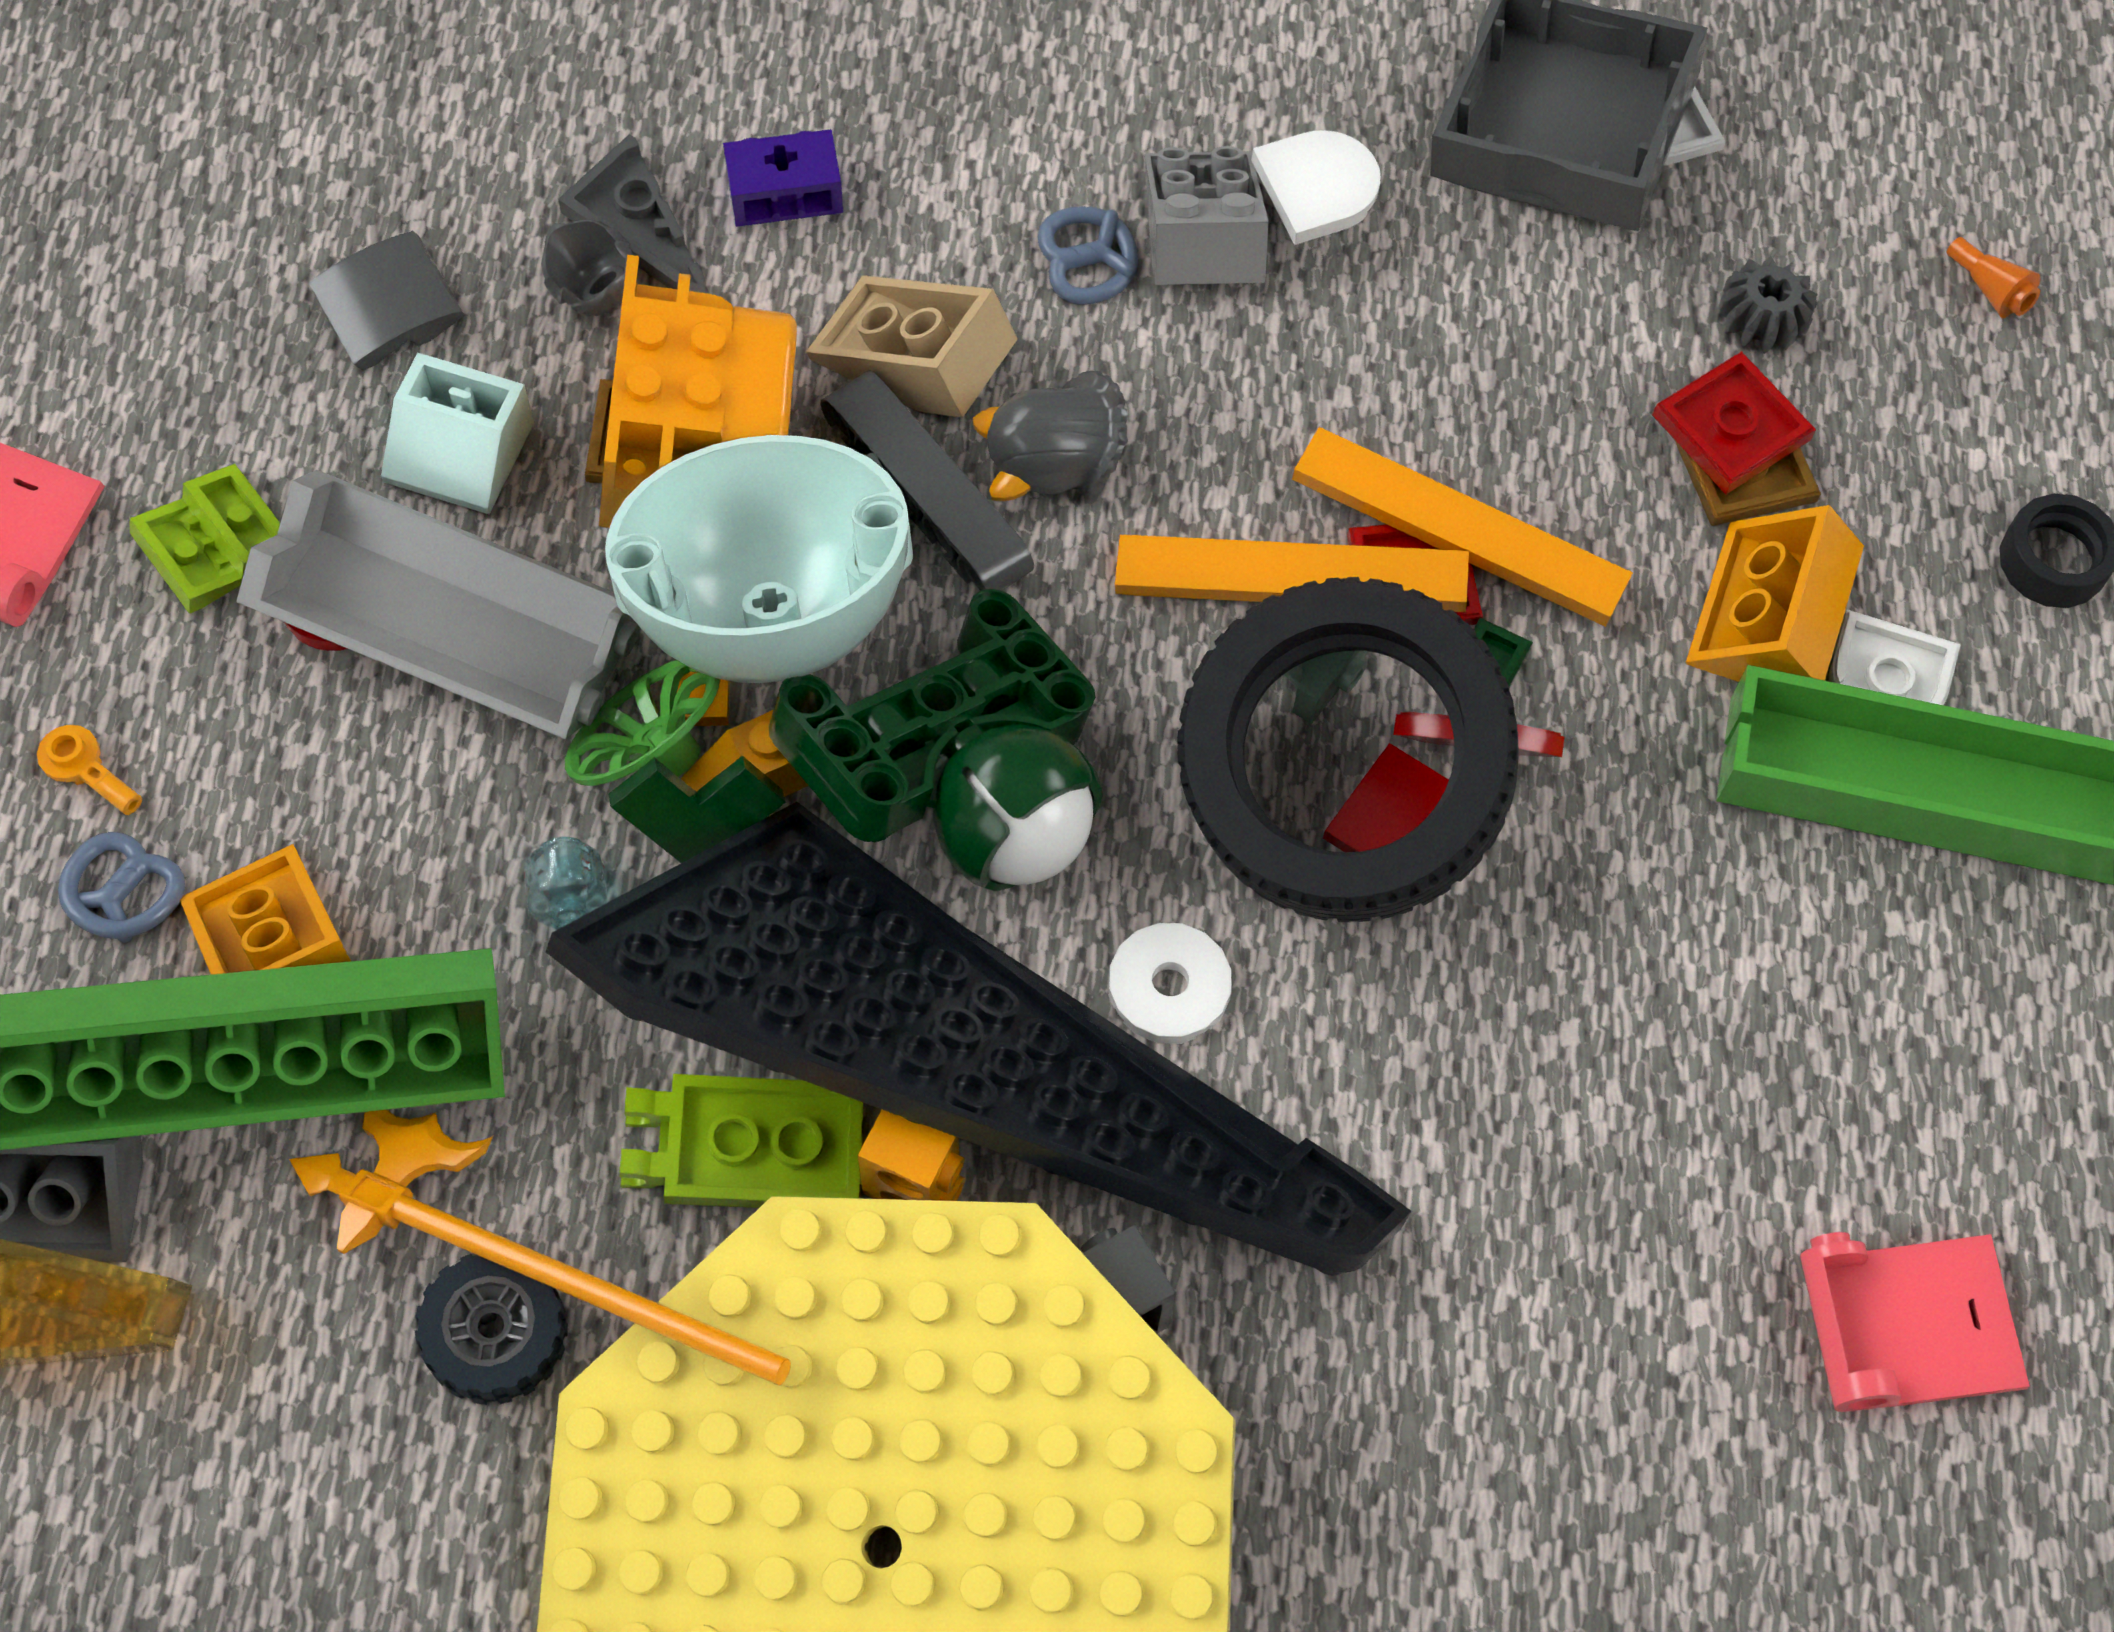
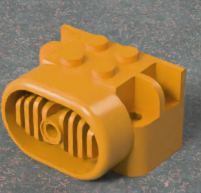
(690, 379)

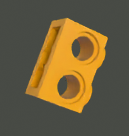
(910, 1161)

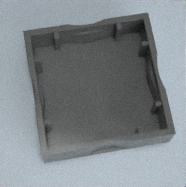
(1569, 107)

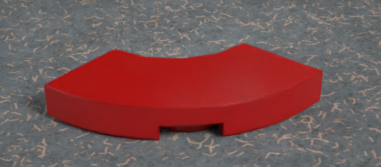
(1438, 730)

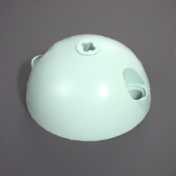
(760, 555)

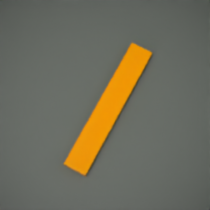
(1462, 523)
(1265, 568)

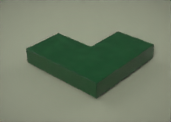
(692, 820)

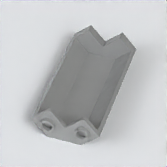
(439, 604)

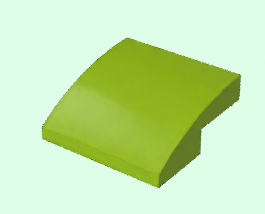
(205, 536)

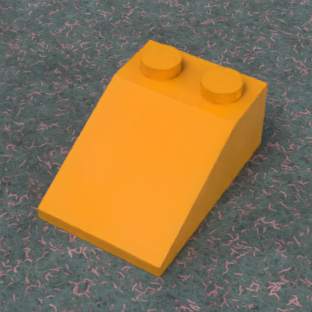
(263, 918)

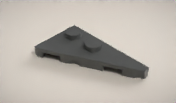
(629, 199)

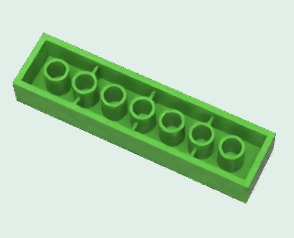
(247, 1047)

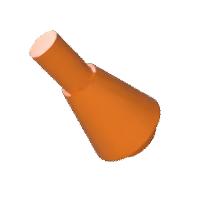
(2003, 283)

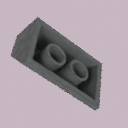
(72, 1196)

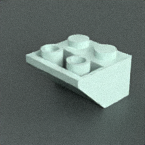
(455, 433)

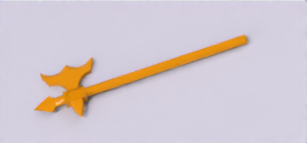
(420, 1146)

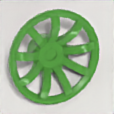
(660, 736)

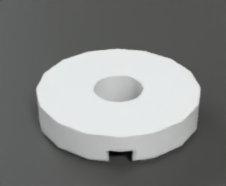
(1169, 1017)

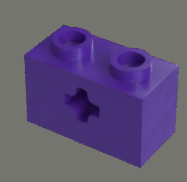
(783, 177)

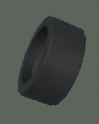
(2044, 583)

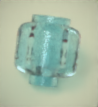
(564, 881)

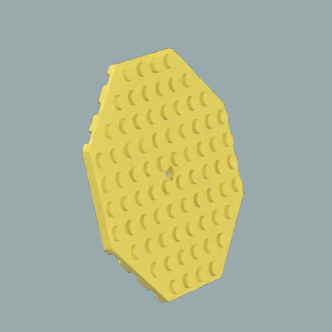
(940, 1384)

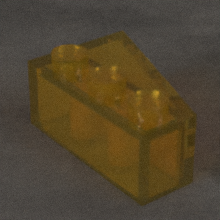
(82, 1308)

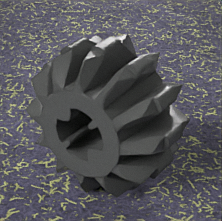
(1767, 304)

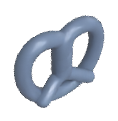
(1089, 253)
(118, 888)

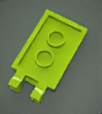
(744, 1141)

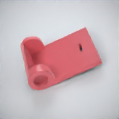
(37, 526)
(1902, 1323)

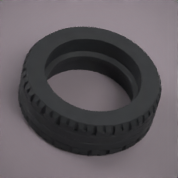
(1323, 621)

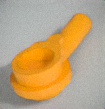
(73, 755)

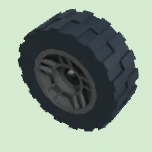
(489, 1367)

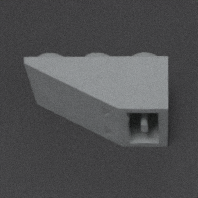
(1205, 217)

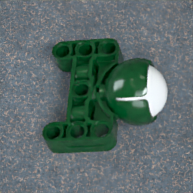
(971, 738)

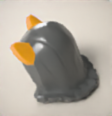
(1056, 438)

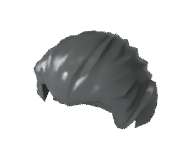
(585, 266)

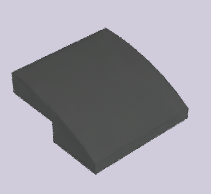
(386, 298)

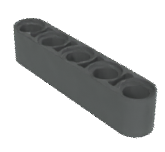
(935, 489)

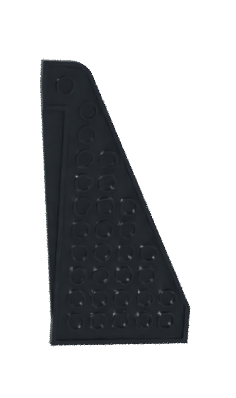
(860, 984)

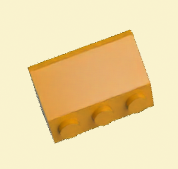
(1777, 595)

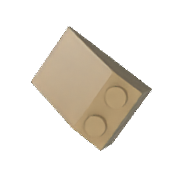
(921, 338)

